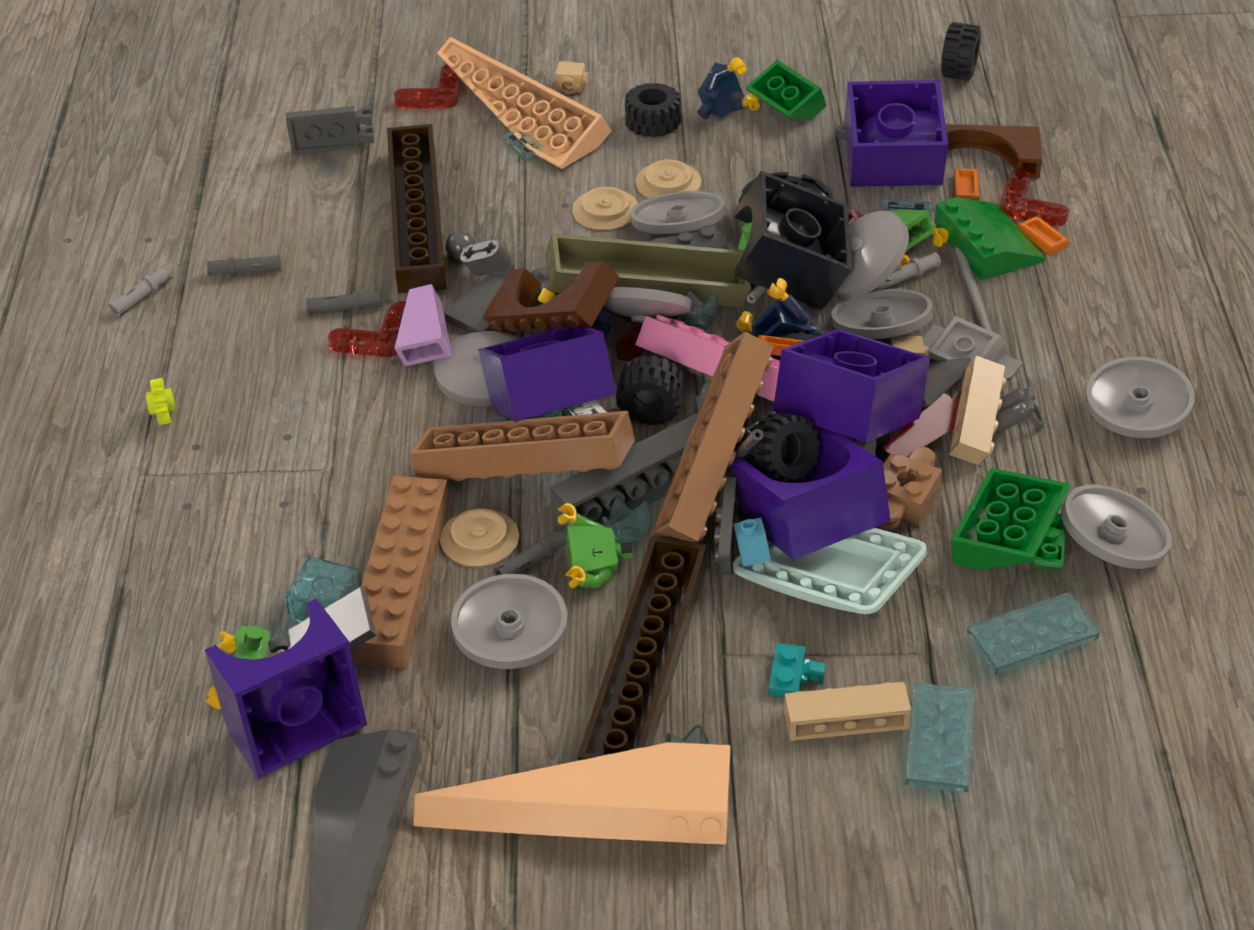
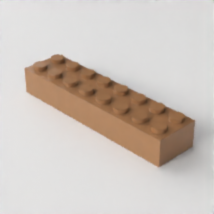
(713, 440)
(524, 447)
(402, 567)

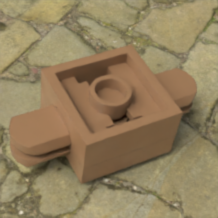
(911, 486)

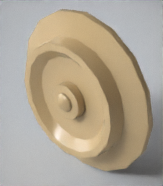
(667, 177)
(604, 209)
(479, 538)

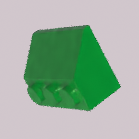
(788, 92)

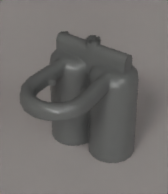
(1018, 407)

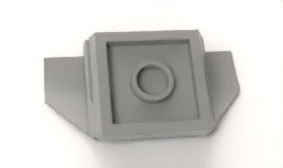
(965, 340)

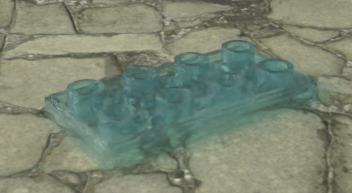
(1032, 632)
(940, 737)

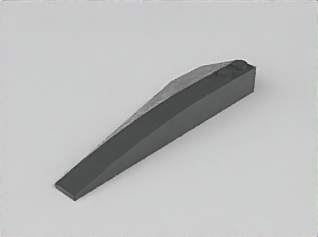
(356, 824)

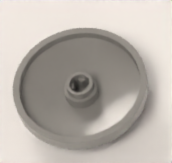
(677, 212)
(876, 251)
(646, 302)
(883, 313)
(462, 373)
(1140, 397)
(1116, 526)
(509, 621)

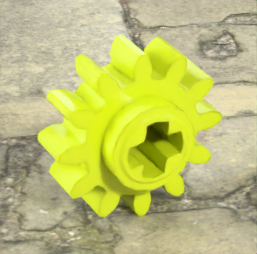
(160, 401)

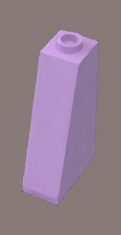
(422, 328)

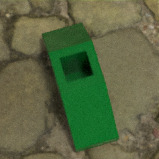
(1051, 553)

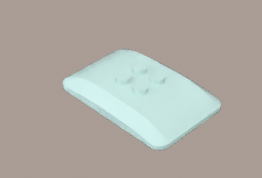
(847, 575)

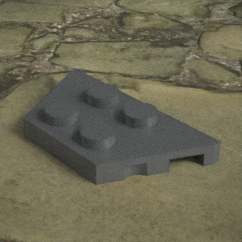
(725, 533)

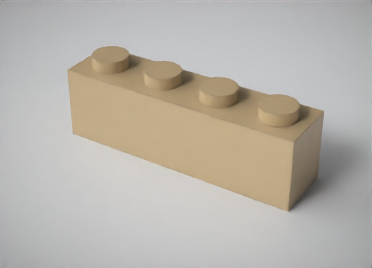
(978, 410)
(847, 711)

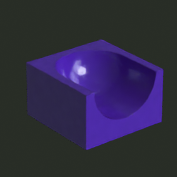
(895, 133)
(547, 372)
(851, 384)
(831, 505)
(291, 700)

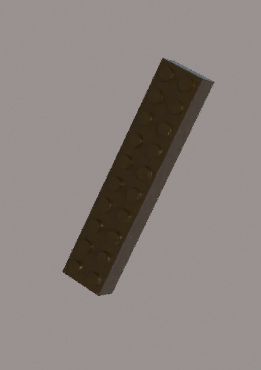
(415, 208)
(646, 649)

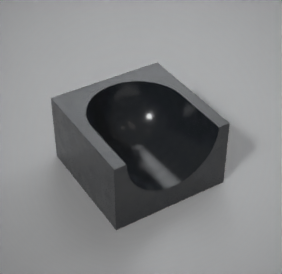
(794, 239)

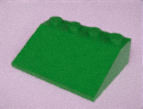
(985, 237)
(1007, 520)

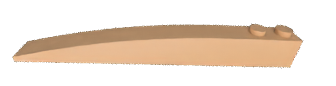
(530, 107)
(629, 795)

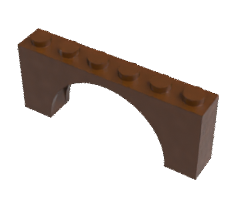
(1015, 144)
(572, 308)

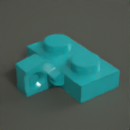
(792, 669)

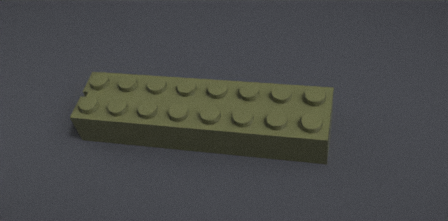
(650, 266)

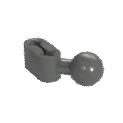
(481, 257)

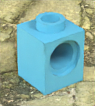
(752, 542)

